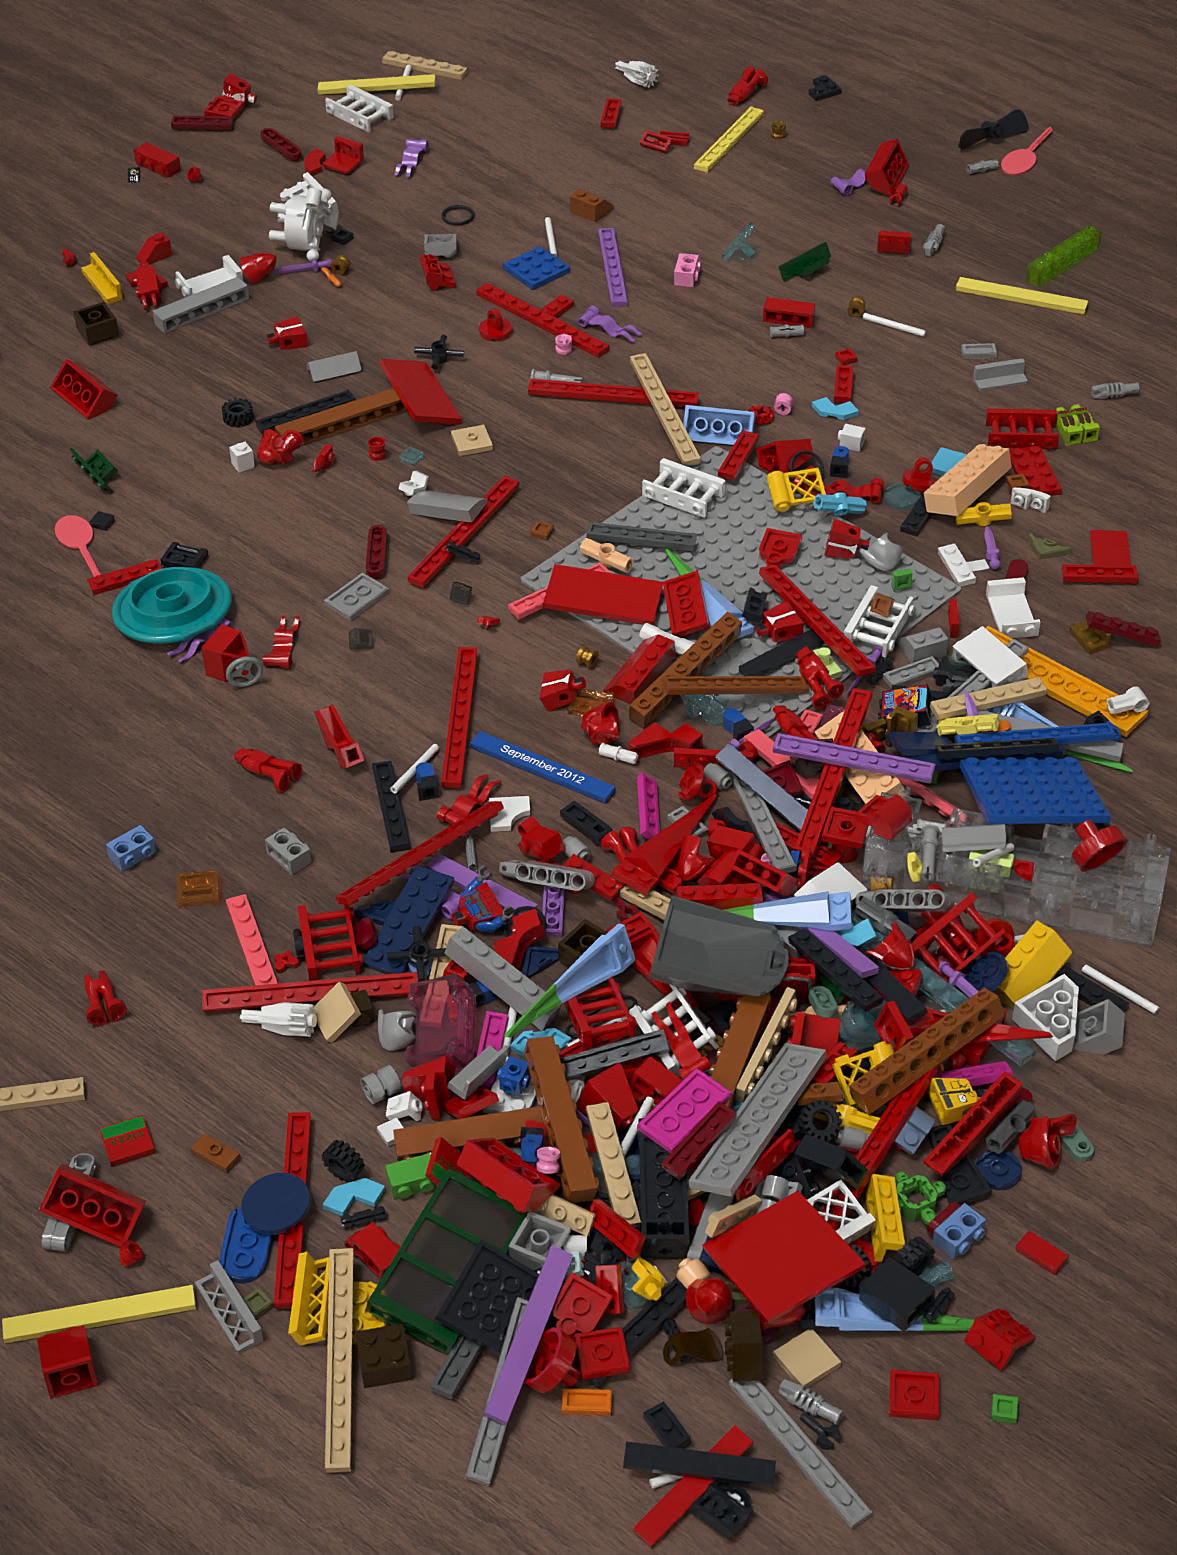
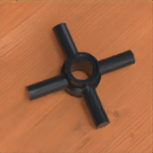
(439, 352)
(416, 948)

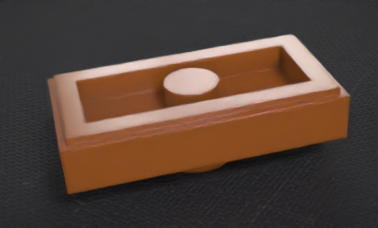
(820, 1091)
(215, 1153)

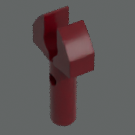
(621, 914)

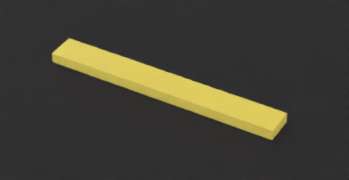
(378, 84)
(728, 139)
(1022, 295)
(99, 1313)

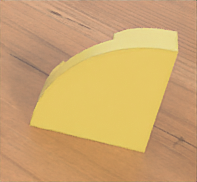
(914, 866)

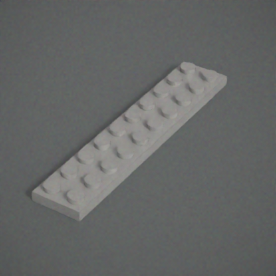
(757, 1120)

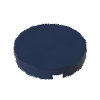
(999, 1170)

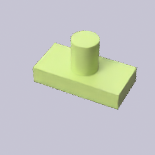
(824, 655)

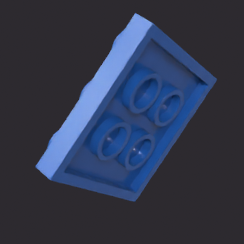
(536, 268)

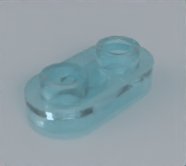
(627, 1284)

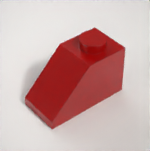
(155, 249)

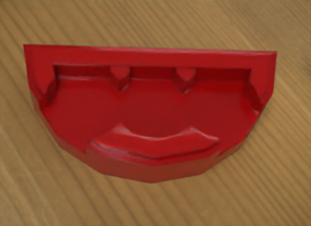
(670, 880)

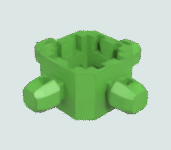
(920, 1185)

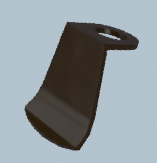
(696, 1344)

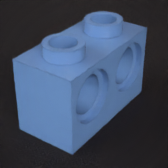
(131, 848)
(964, 1227)

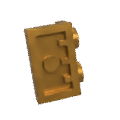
(1090, 639)
(900, 721)

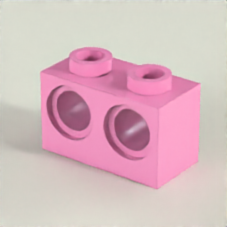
(686, 270)

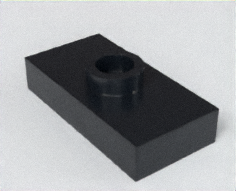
(666, 1426)

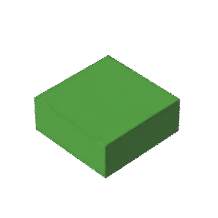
(901, 579)
(1004, 1408)

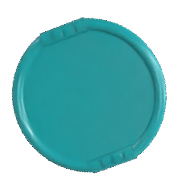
(171, 605)

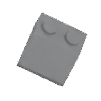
(924, 645)
(1099, 1028)
(535, 1239)

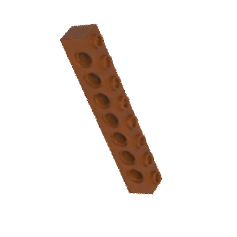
(691, 663)
(926, 1050)

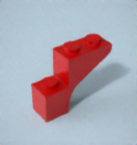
(337, 737)
(658, 740)
(526, 930)

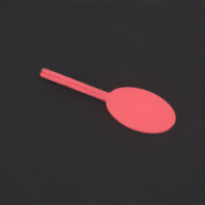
(1023, 160)
(76, 534)

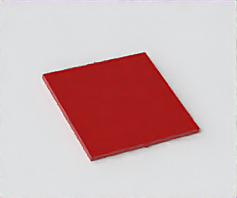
(783, 1256)

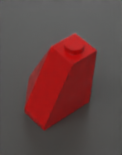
(778, 454)
(613, 1088)

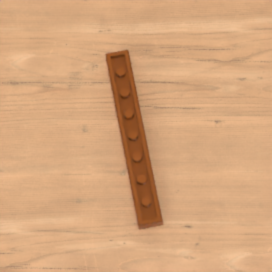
(734, 685)

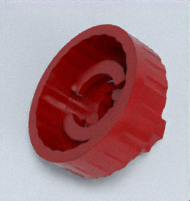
(1097, 846)
(553, 1362)

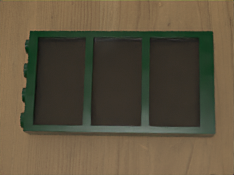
(437, 1253)

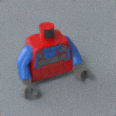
(480, 906)

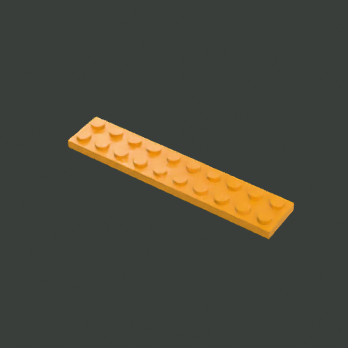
(1074, 688)

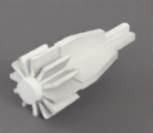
(638, 72)
(284, 1018)

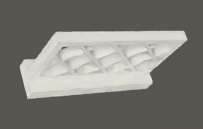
(855, 1227)

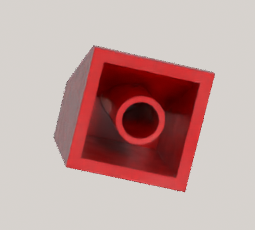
(66, 1361)

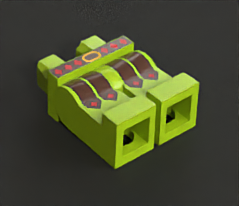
(1076, 423)

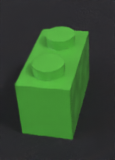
(409, 1177)

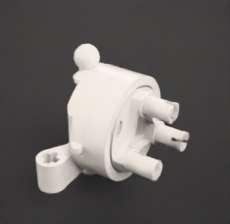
(305, 221)

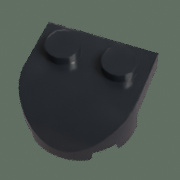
(723, 1508)

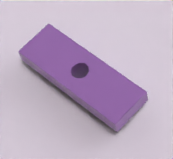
(553, 910)

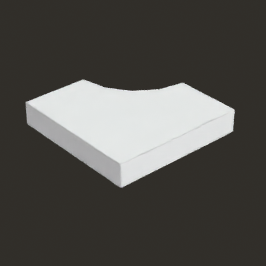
(513, 810)

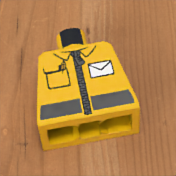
(952, 1098)

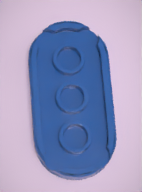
(244, 1250)

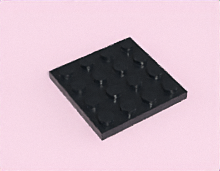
(486, 1296)

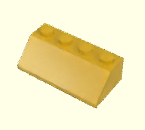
(1032, 963)

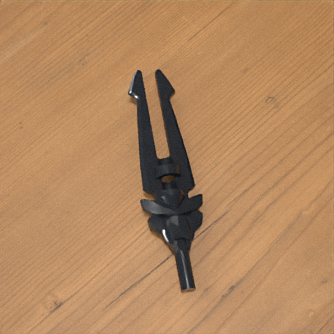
(602, 1255)

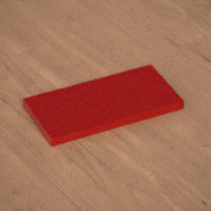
(420, 391)
(603, 594)

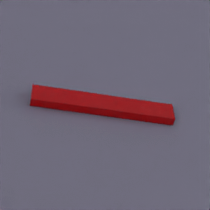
(687, 1490)

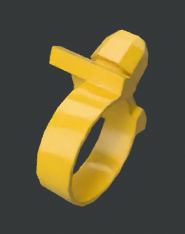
(650, 1280)

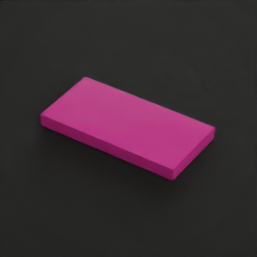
(682, 1110)

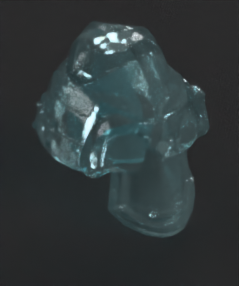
(704, 705)
(859, 1025)

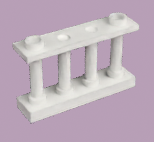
(359, 98)
(688, 476)
(863, 611)
(644, 1018)

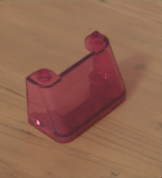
(443, 1021)

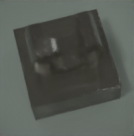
(460, 593)

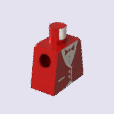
(238, 89)

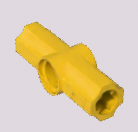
(984, 513)
(852, 1118)

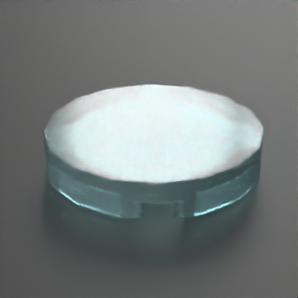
(901, 496)

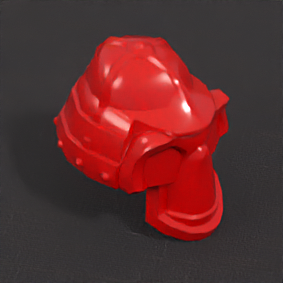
(278, 449)
(602, 723)
(1043, 1141)

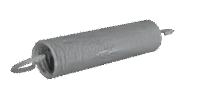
(470, 851)

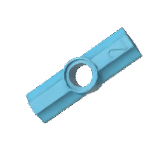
(839, 504)

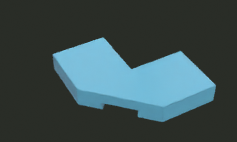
(843, 411)
(860, 934)
(519, 1044)
(360, 1190)

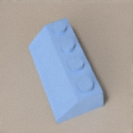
(717, 424)

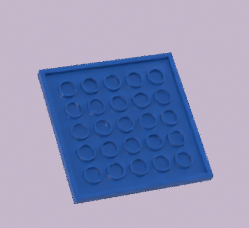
(1033, 790)

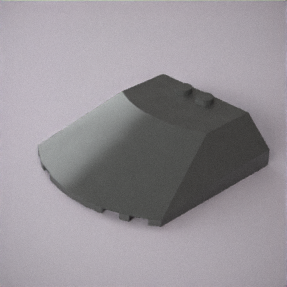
(717, 951)

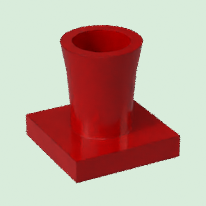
(844, 833)
(896, 1030)

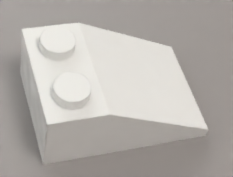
(834, 880)

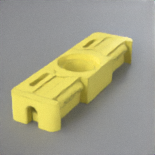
(968, 724)

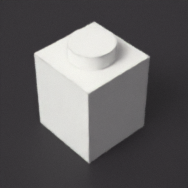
(852, 437)
(242, 457)

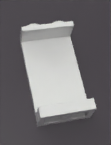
(209, 279)
(1011, 608)
(991, 658)

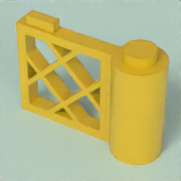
(782, 492)
(876, 1056)

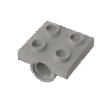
(774, 1189)

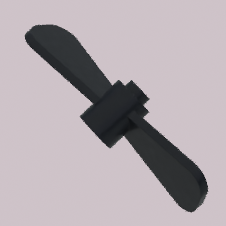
(1011, 123)

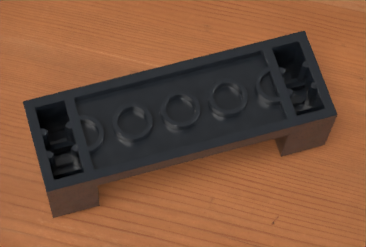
(662, 1204)

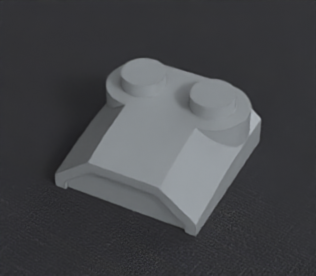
(440, 245)

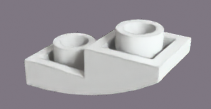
(1027, 497)

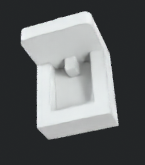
(416, 484)
(404, 1105)

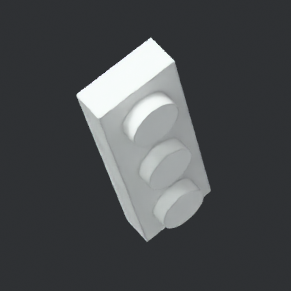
(956, 565)

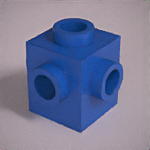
(514, 1076)

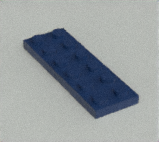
(414, 907)

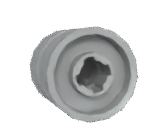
(379, 1085)

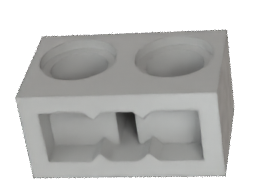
(288, 851)

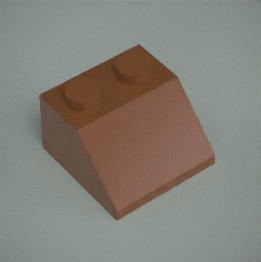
(589, 205)

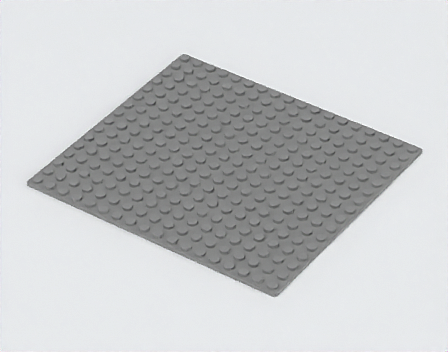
(730, 547)

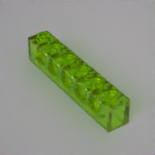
(1063, 255)

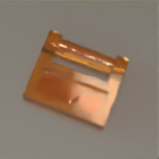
(582, 705)
(196, 883)

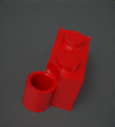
(539, 840)
(729, 840)
(373, 1248)

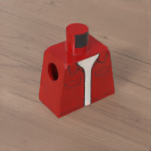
(289, 334)
(844, 540)
(780, 623)
(560, 688)

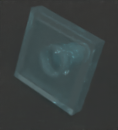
(739, 242)

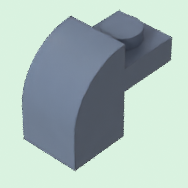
(914, 1131)

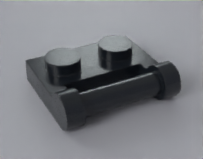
(183, 556)

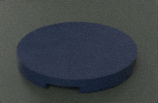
(986, 972)
(276, 1203)

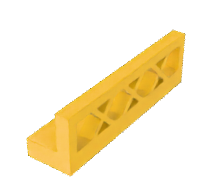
(102, 280)
(884, 1207)
(305, 1300)

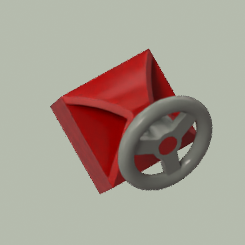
(228, 657)

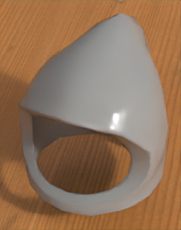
(883, 553)
(394, 1031)

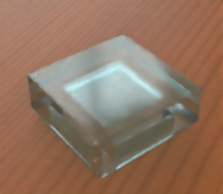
(411, 456)

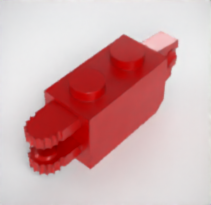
(147, 285)

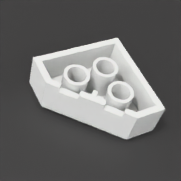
(1053, 1011)

